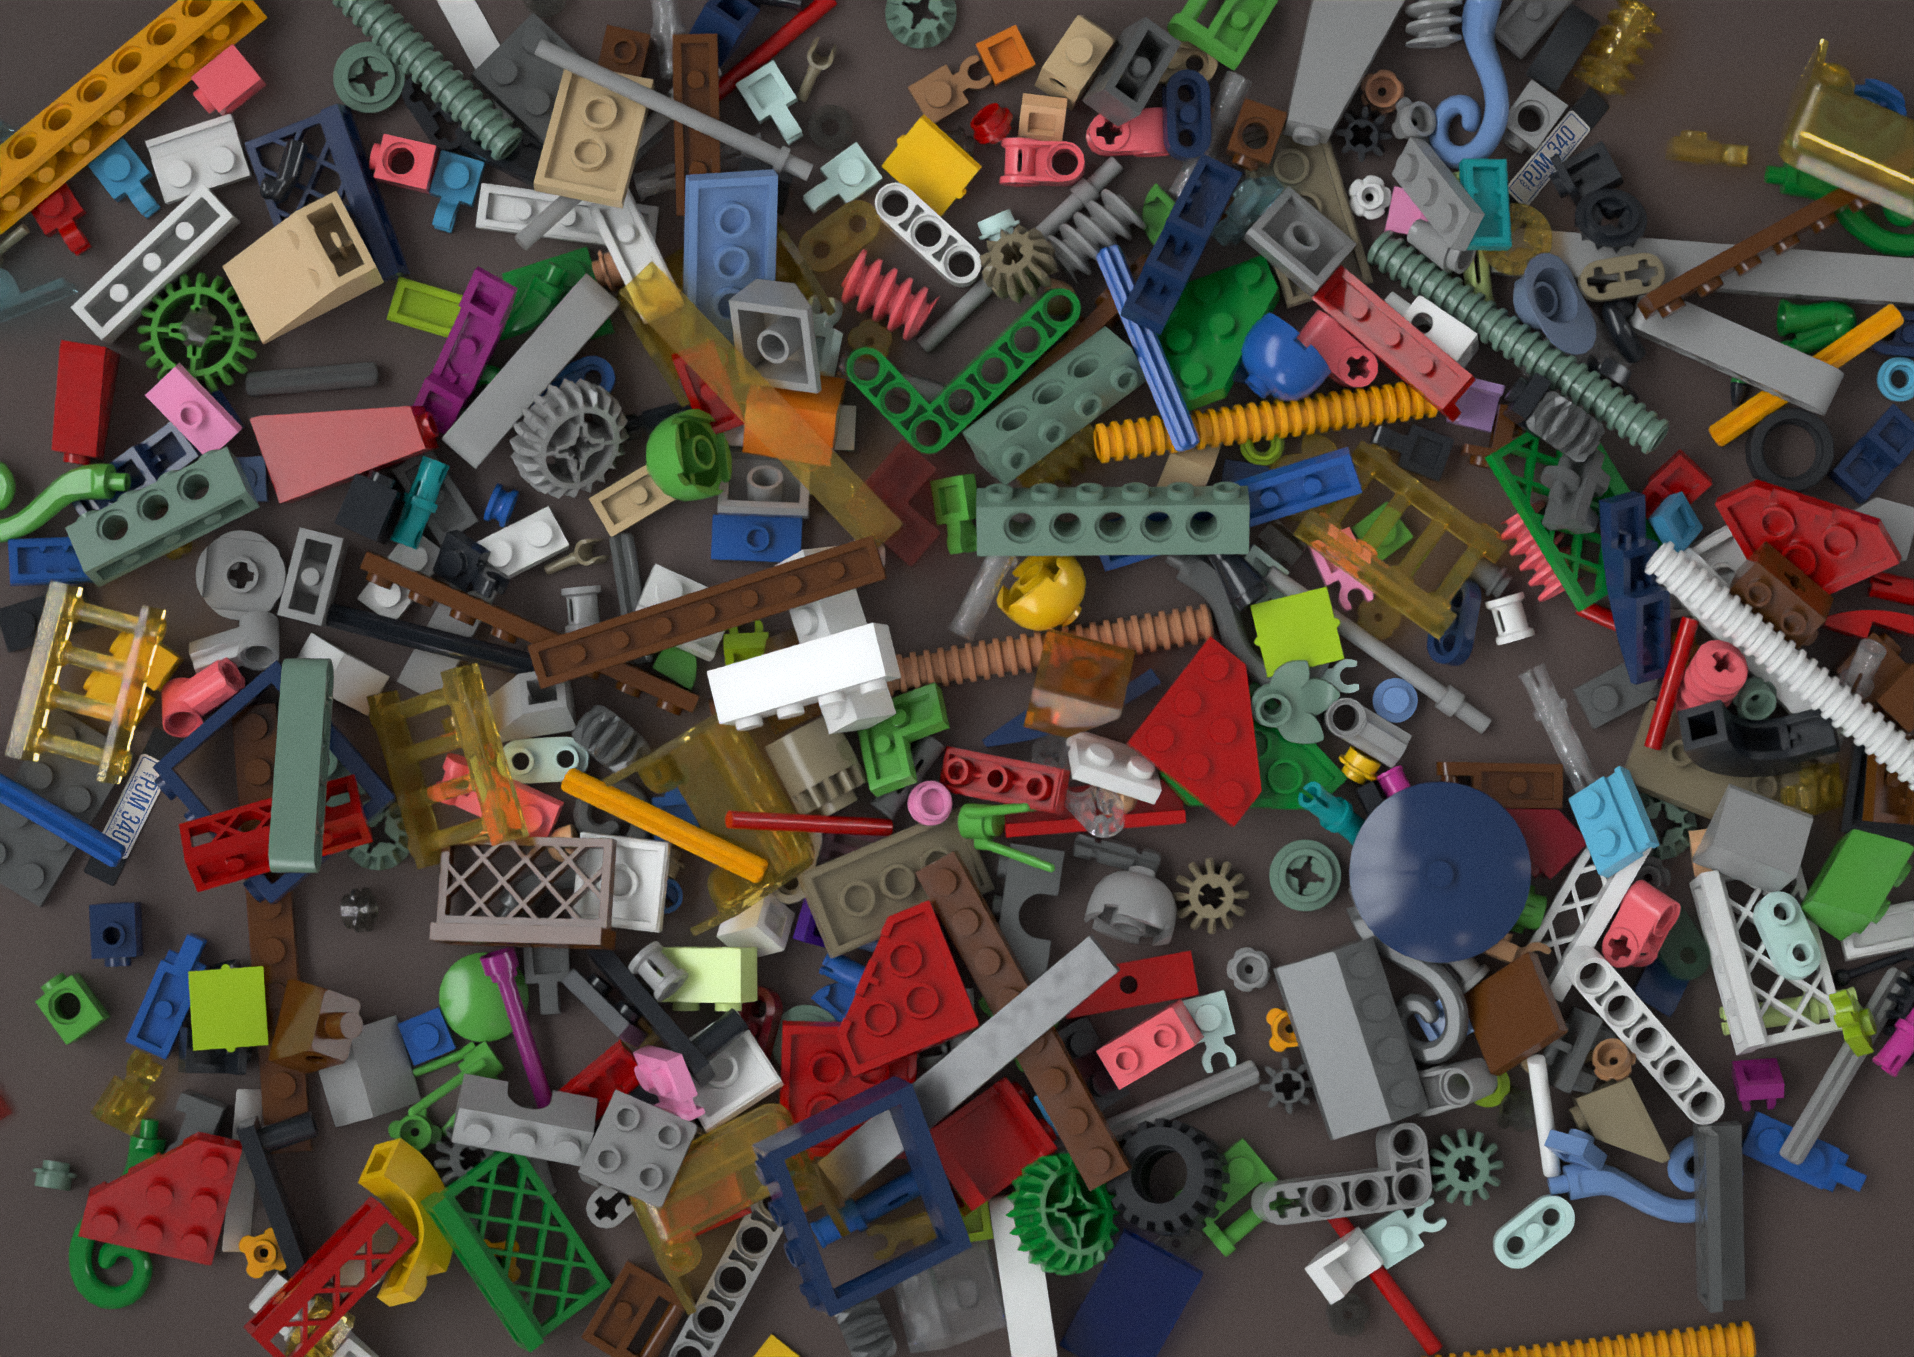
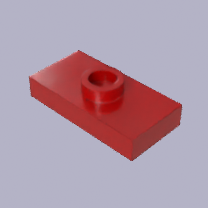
(605, 1074)

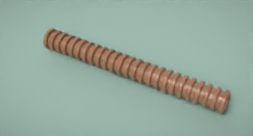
(1026, 652)

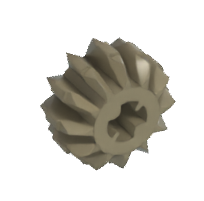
(1018, 263)
(1214, 881)

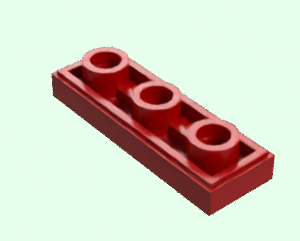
(1023, 782)
(1157, 980)

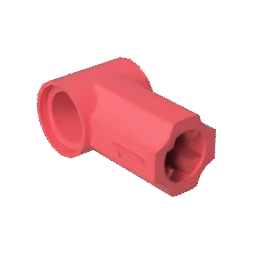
(190, 699)

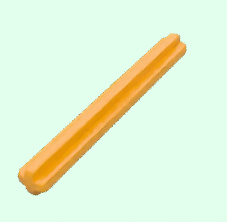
(1835, 354)
(664, 825)

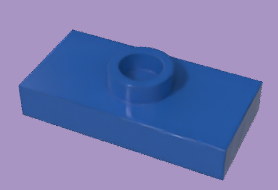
(755, 538)
(42, 560)

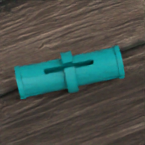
(420, 502)
(1333, 812)

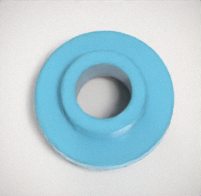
(1884, 382)

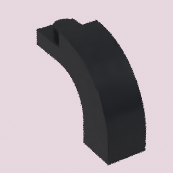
(1754, 747)

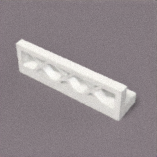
(1595, 920)

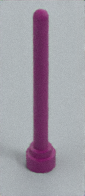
(502, 969)

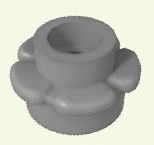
(1260, 964)

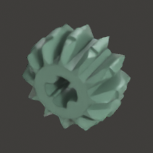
(1478, 1160)

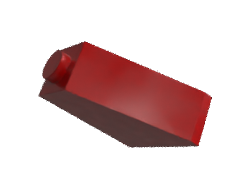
(83, 401)

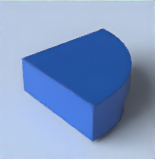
(834, 999)

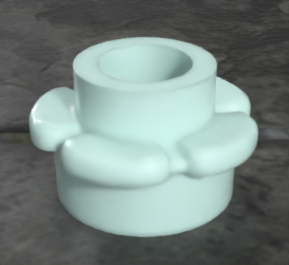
(991, 226)

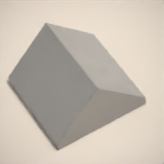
(1299, 241)
(762, 489)
(1755, 840)
(373, 1078)

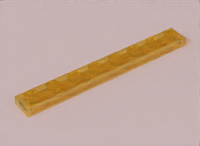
(759, 405)

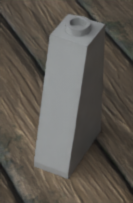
(1332, 62)

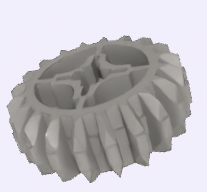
(558, 429)

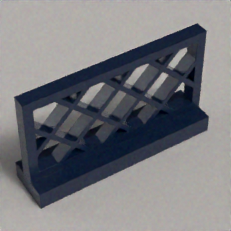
(356, 179)

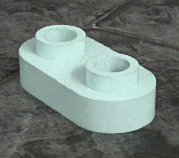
(543, 758)
(1784, 935)
(1535, 1234)

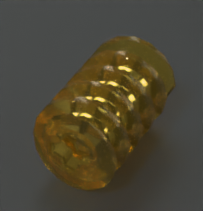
(1619, 47)
(1058, 462)

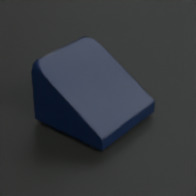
(1659, 988)

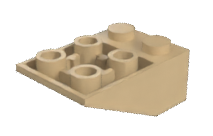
(302, 268)

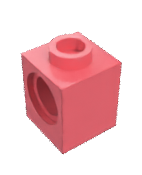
(226, 82)
(422, 173)

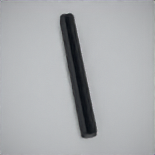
(429, 639)

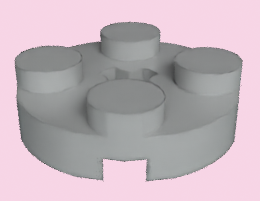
(226, 555)

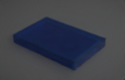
(1132, 1301)

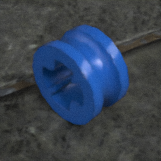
(501, 505)

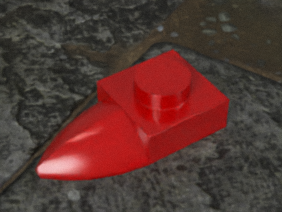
(1675, 475)

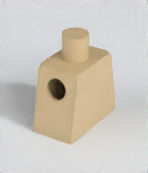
(1075, 60)

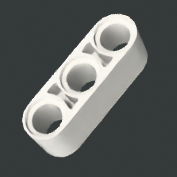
(919, 214)

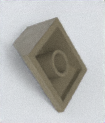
(1618, 1117)

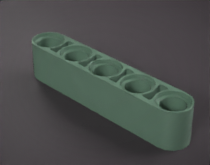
(301, 765)

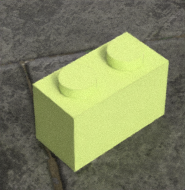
(714, 976)

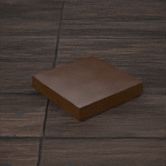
(1514, 1014)

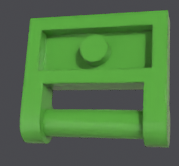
(1229, 32)
(1245, 1173)

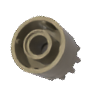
(817, 768)

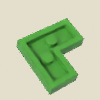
(887, 745)

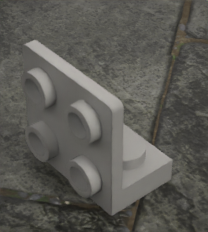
(637, 1149)

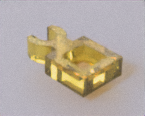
(1695, 148)

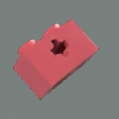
(1150, 1044)

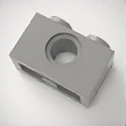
(313, 576)

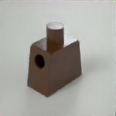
(314, 1028)

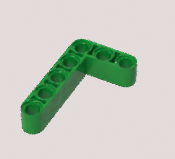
(969, 378)

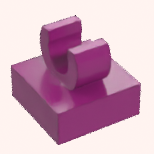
(1758, 1081)

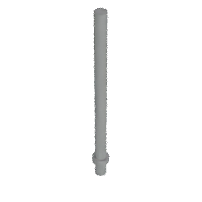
(778, 158)

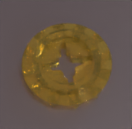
(1537, 234)

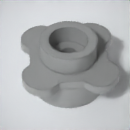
(1413, 120)

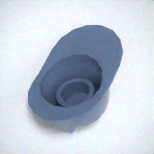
(1554, 305)

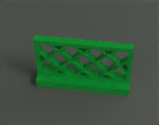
(1543, 537)
(486, 1270)

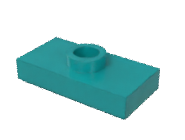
(1488, 186)

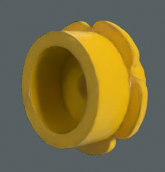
(1359, 765)

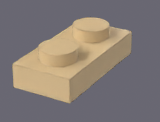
(629, 501)

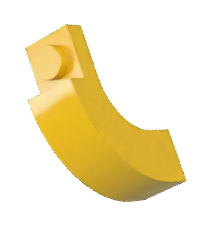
(402, 1180)

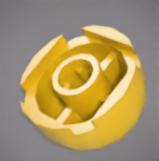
(1045, 592)

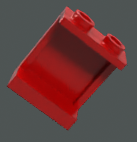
(990, 1143)

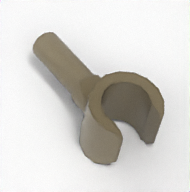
(816, 64)
(11, 239)
(581, 555)

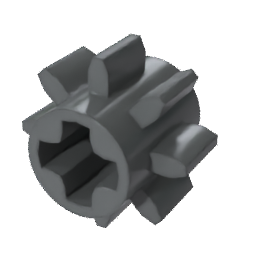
(1277, 1077)

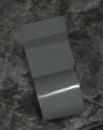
(202, 1115)

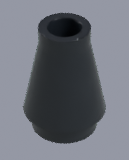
(1239, 579)

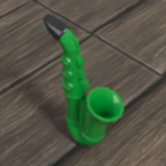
(1814, 329)

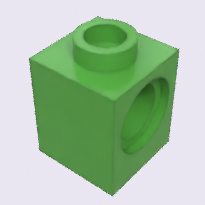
(91, 1012)

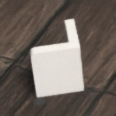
(760, 926)
(1343, 1264)

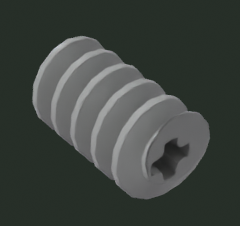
(1432, 24)
(1094, 233)

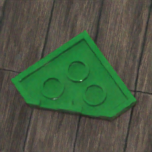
(1210, 327)
(1282, 767)

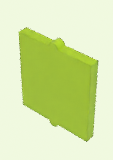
(1297, 629)
(228, 1008)

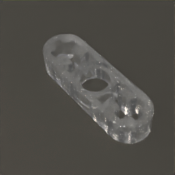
(1082, 803)

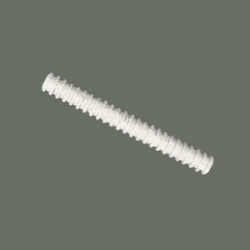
(1784, 660)

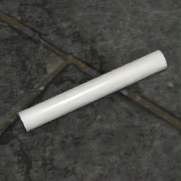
(1543, 1112)

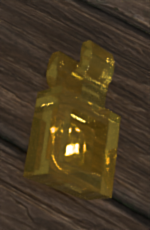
(1817, 790)
(127, 1099)
(915, 1227)

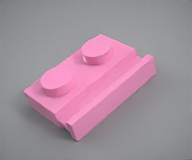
(668, 1077)

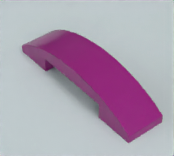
(468, 348)

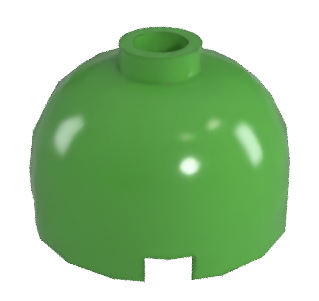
(688, 456)

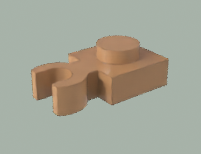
(943, 94)

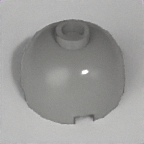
(1133, 906)

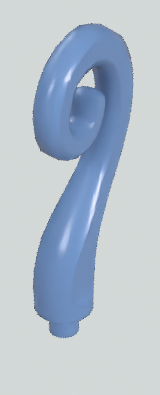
(1478, 31)
(1585, 1182)

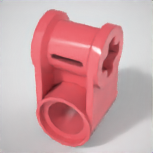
(1136, 137)
(1037, 163)
(1336, 348)
(1641, 926)

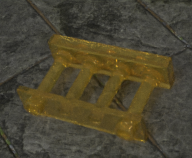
(1396, 583)
(43, 694)
(484, 754)

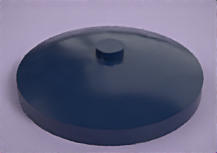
(1440, 871)

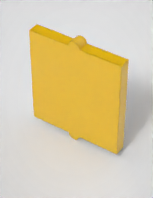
(931, 165)

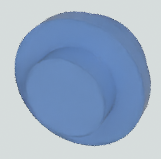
(1395, 700)

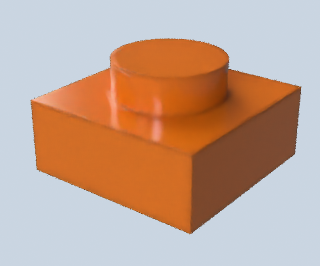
(1005, 55)

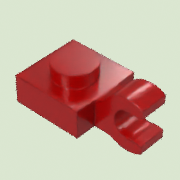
(59, 214)

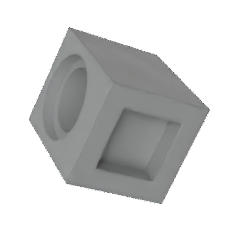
(1545, 105)

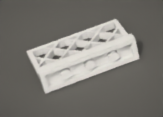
(1733, 972)

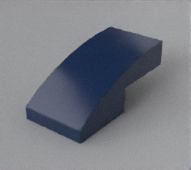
(1875, 454)

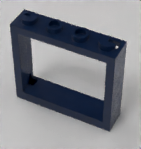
(173, 785)
(786, 1210)

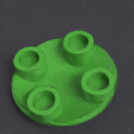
(474, 1003)

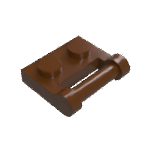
(626, 1309)

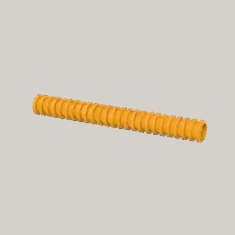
(1266, 421)
(1705, 1342)

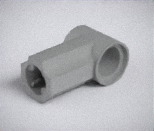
(249, 645)
(1369, 732)

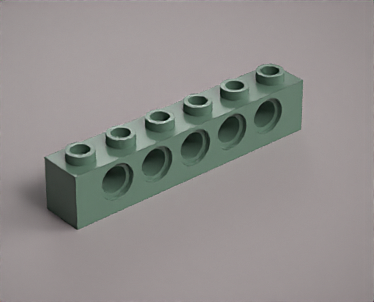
(1131, 535)

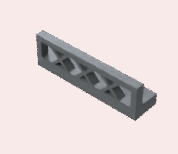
(1719, 1213)

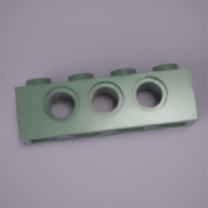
(1055, 405)
(185, 520)

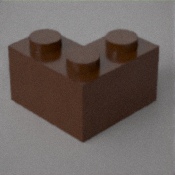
(1893, 683)

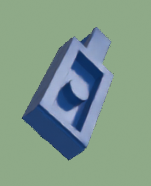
(167, 1000)
(1821, 1167)

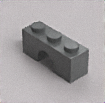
(1020, 884)

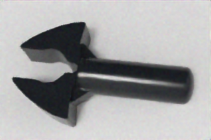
(1614, 372)

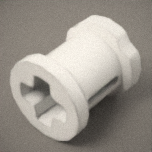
(1510, 618)

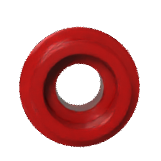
(991, 124)

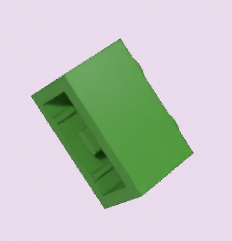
(1856, 882)

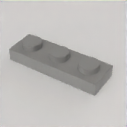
(1437, 194)

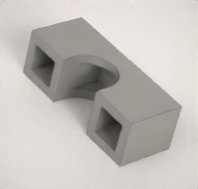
(493, 1121)

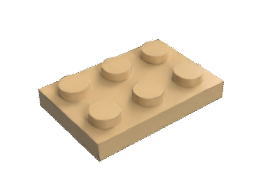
(591, 142)

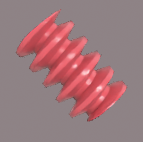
(887, 296)
(1534, 556)
(1712, 675)

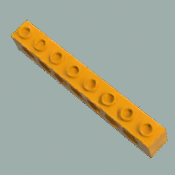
(116, 98)

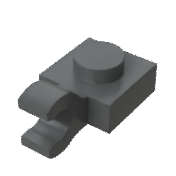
(547, 968)

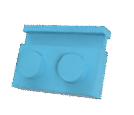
(1613, 822)

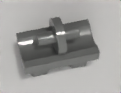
(1571, 492)
(1568, 1053)

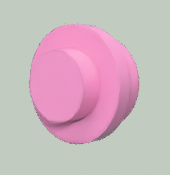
(930, 803)

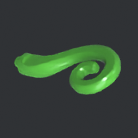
(81, 483)

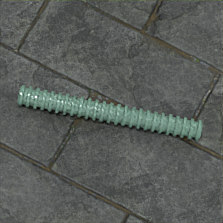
(434, 75)
(1518, 342)

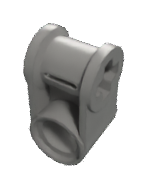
(1448, 1086)

